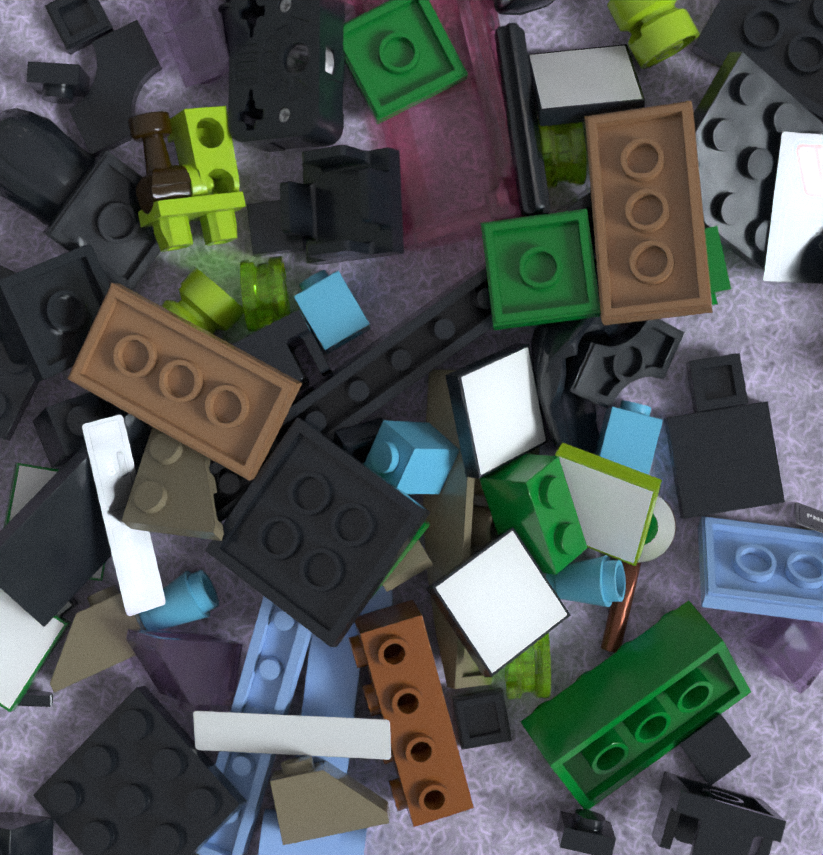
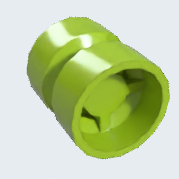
(655, 28)
(205, 303)

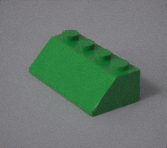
(636, 705)

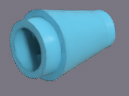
(591, 581)
(187, 600)

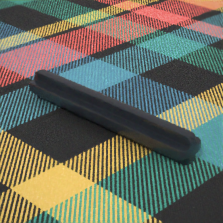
(522, 120)

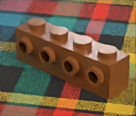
(411, 697)

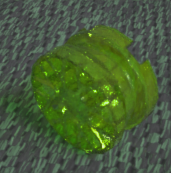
(563, 153)
(264, 292)
(521, 675)

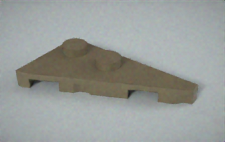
(173, 491)

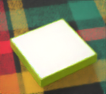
(610, 502)

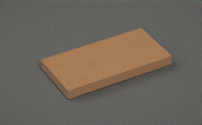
(648, 214)
(184, 381)

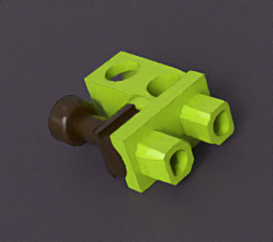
(198, 188)

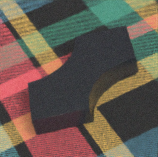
(123, 68)
(609, 366)

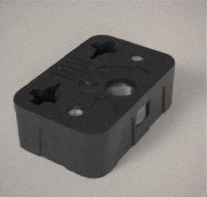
(286, 73)

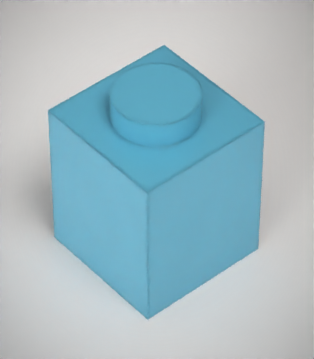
(331, 310)
(629, 436)
(412, 456)

